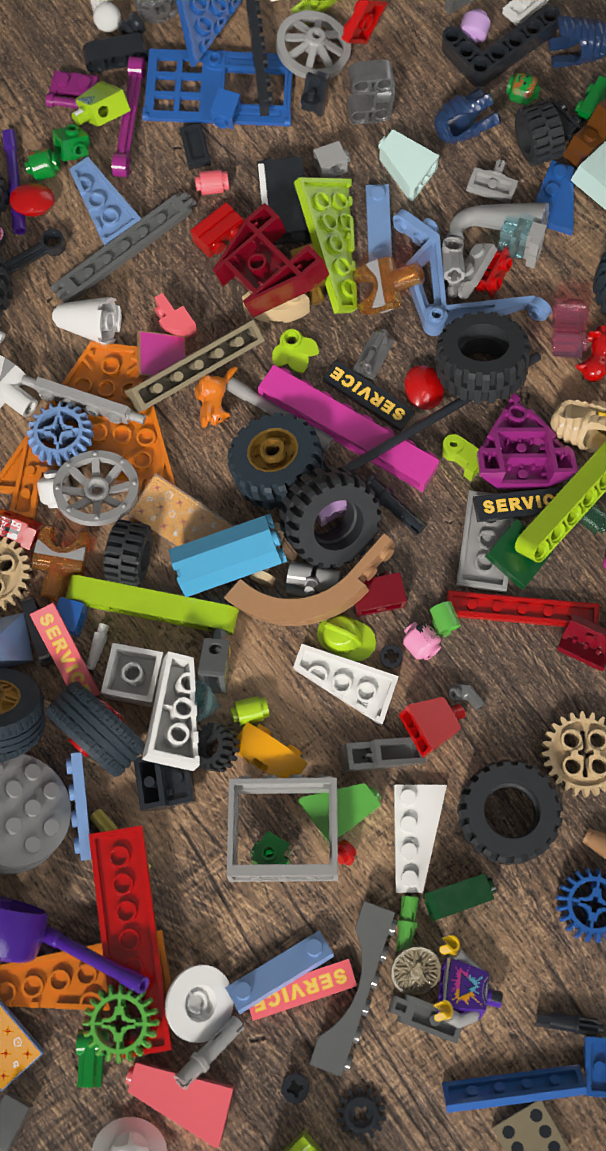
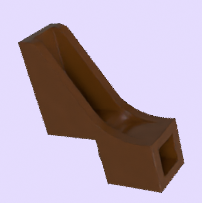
(588, 138)

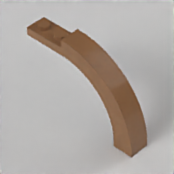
(316, 607)

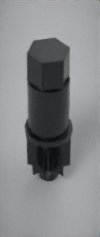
(570, 1023)

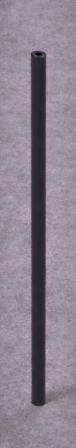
(415, 428)

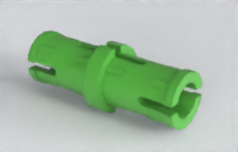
(407, 922)

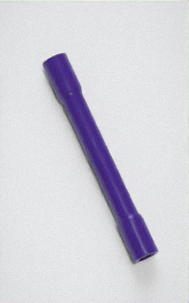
(10, 150)
(124, 975)

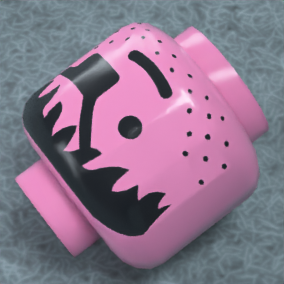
(422, 640)

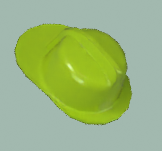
(347, 638)

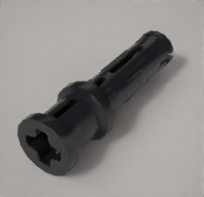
(394, 505)

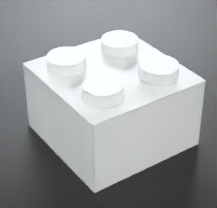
(132, 675)

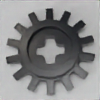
(360, 1126)

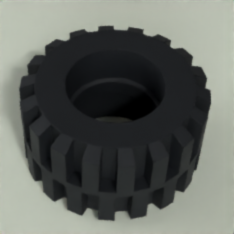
(539, 132)
(127, 552)

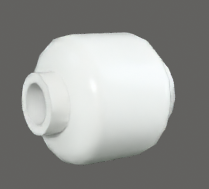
(45, 489)

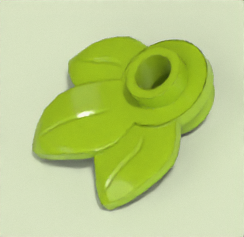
(294, 354)

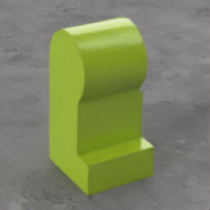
(463, 453)

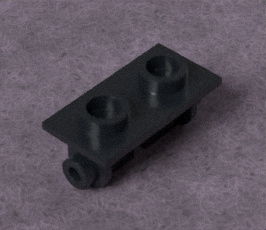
(570, 124)

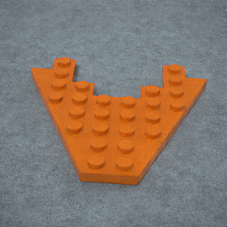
(106, 374)

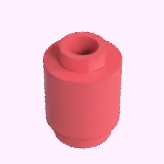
(212, 182)

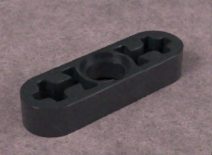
(29, 606)

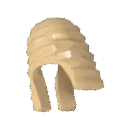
(579, 424)

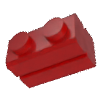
(217, 230)

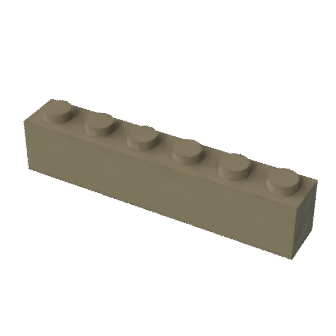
(194, 366)

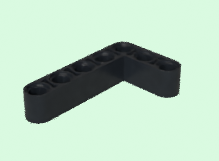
(502, 53)

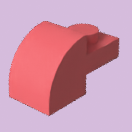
(174, 321)

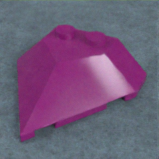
(524, 452)

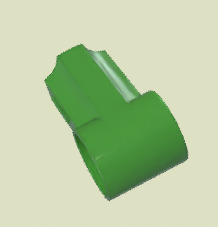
(444, 619)

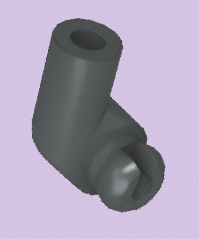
(465, 692)

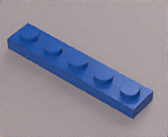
(513, 1088)

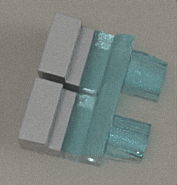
(523, 240)

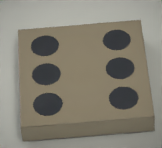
(529, 1130)

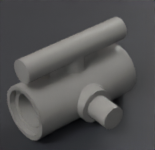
(310, 580)

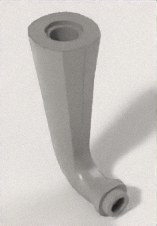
(495, 215)

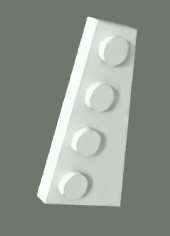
(352, 682)

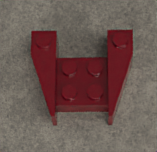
(263, 268)

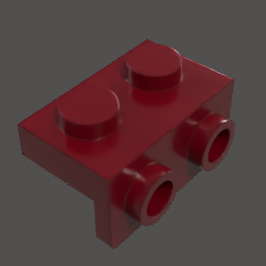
(584, 642)

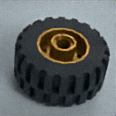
(272, 457)

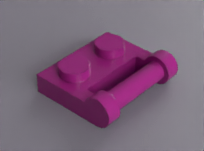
(68, 85)

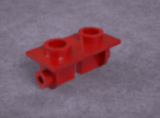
(499, 266)

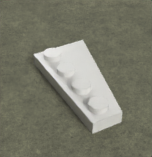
(415, 825)

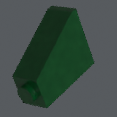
(459, 897)

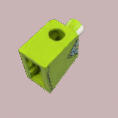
(100, 105)

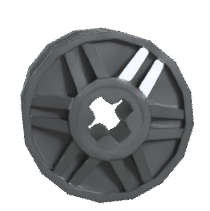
(156, 10)

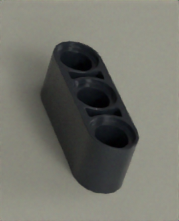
(114, 52)

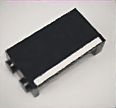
(279, 192)

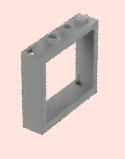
(284, 872)

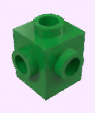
(70, 142)
(270, 846)

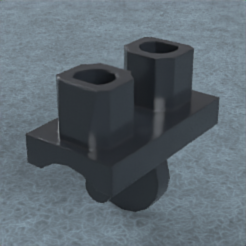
(315, 92)

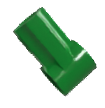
(89, 1064)

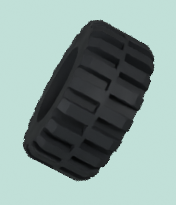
(481, 379)
(311, 497)
(538, 791)

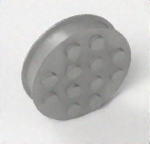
(32, 813)

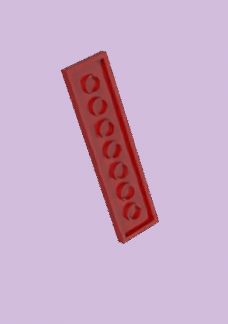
(129, 923)

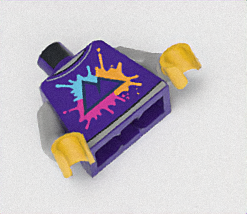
(463, 988)

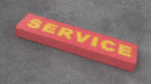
(63, 648)
(307, 988)

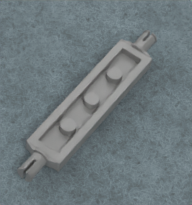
(89, 403)

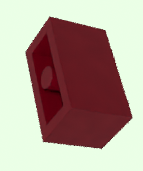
(384, 595)

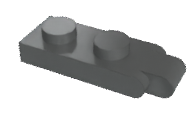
(421, 1015)

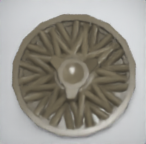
(415, 970)

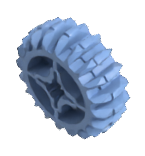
(57, 415)

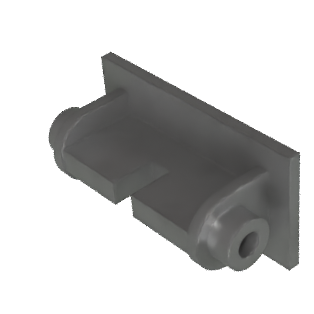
(373, 354)

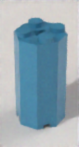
(227, 555)

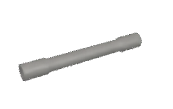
(246, 393)

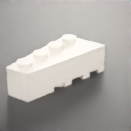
(172, 725)

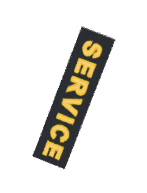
(368, 396)
(513, 504)

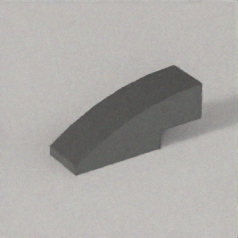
(379, 754)
(12, 1118)

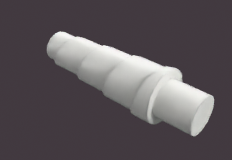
(99, 639)

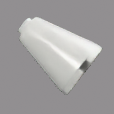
(90, 318)

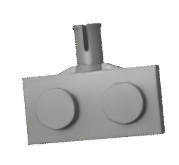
(493, 184)

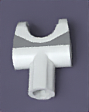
(10, 389)

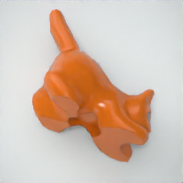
(211, 392)

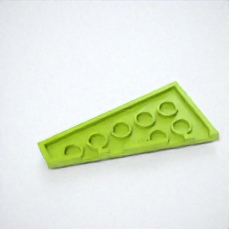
(331, 228)

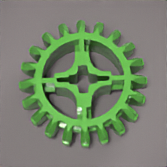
(120, 1035)

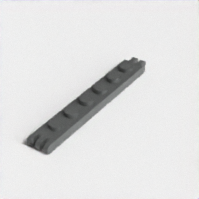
(123, 247)

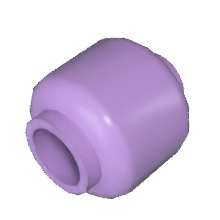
(476, 25)

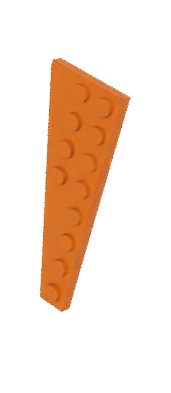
(61, 980)

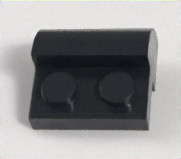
(163, 785)

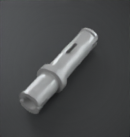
(202, 1059)

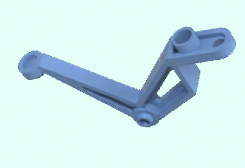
(439, 314)

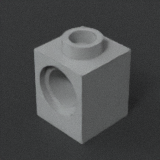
(331, 160)

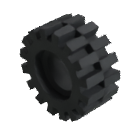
(226, 746)

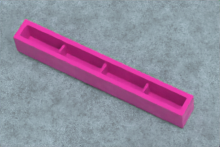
(348, 427)

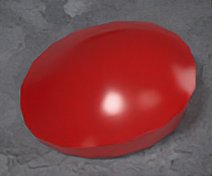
(32, 199)
(423, 387)

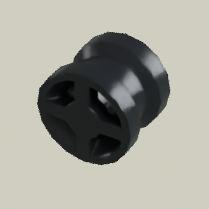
(131, 25)
(295, 1082)

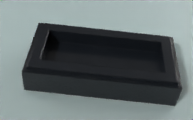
(195, 146)

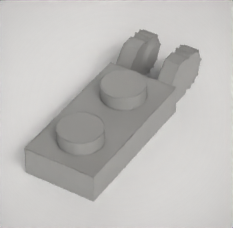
(475, 267)

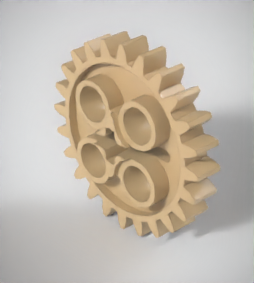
(13, 579)
(559, 753)

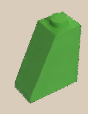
(353, 806)

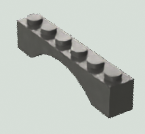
(334, 1044)

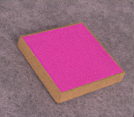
(157, 351)

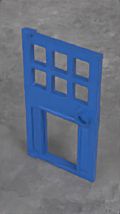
(213, 76)

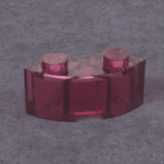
(568, 328)

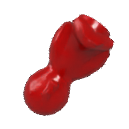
(594, 366)

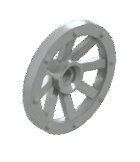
(313, 42)
(96, 490)

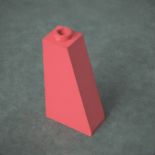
(198, 1109)

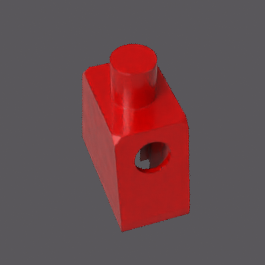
(431, 723)

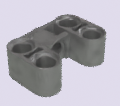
(372, 92)

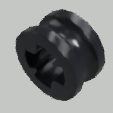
(396, 651)

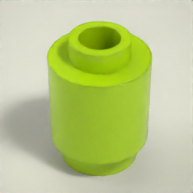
(250, 710)

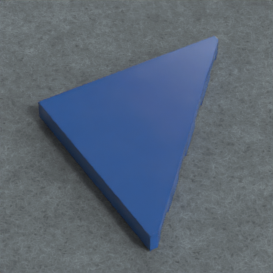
(202, 23)

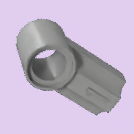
(453, 260)

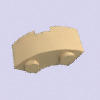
(285, 312)

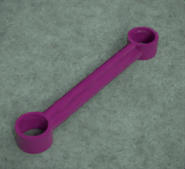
(121, 158)

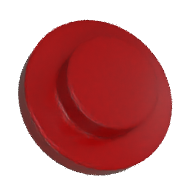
(346, 853)

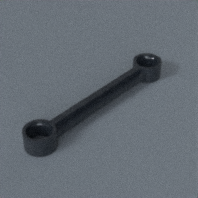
(37, 251)

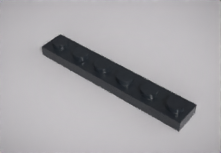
(260, 60)

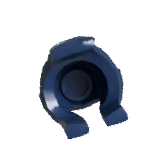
(576, 30)
(456, 118)

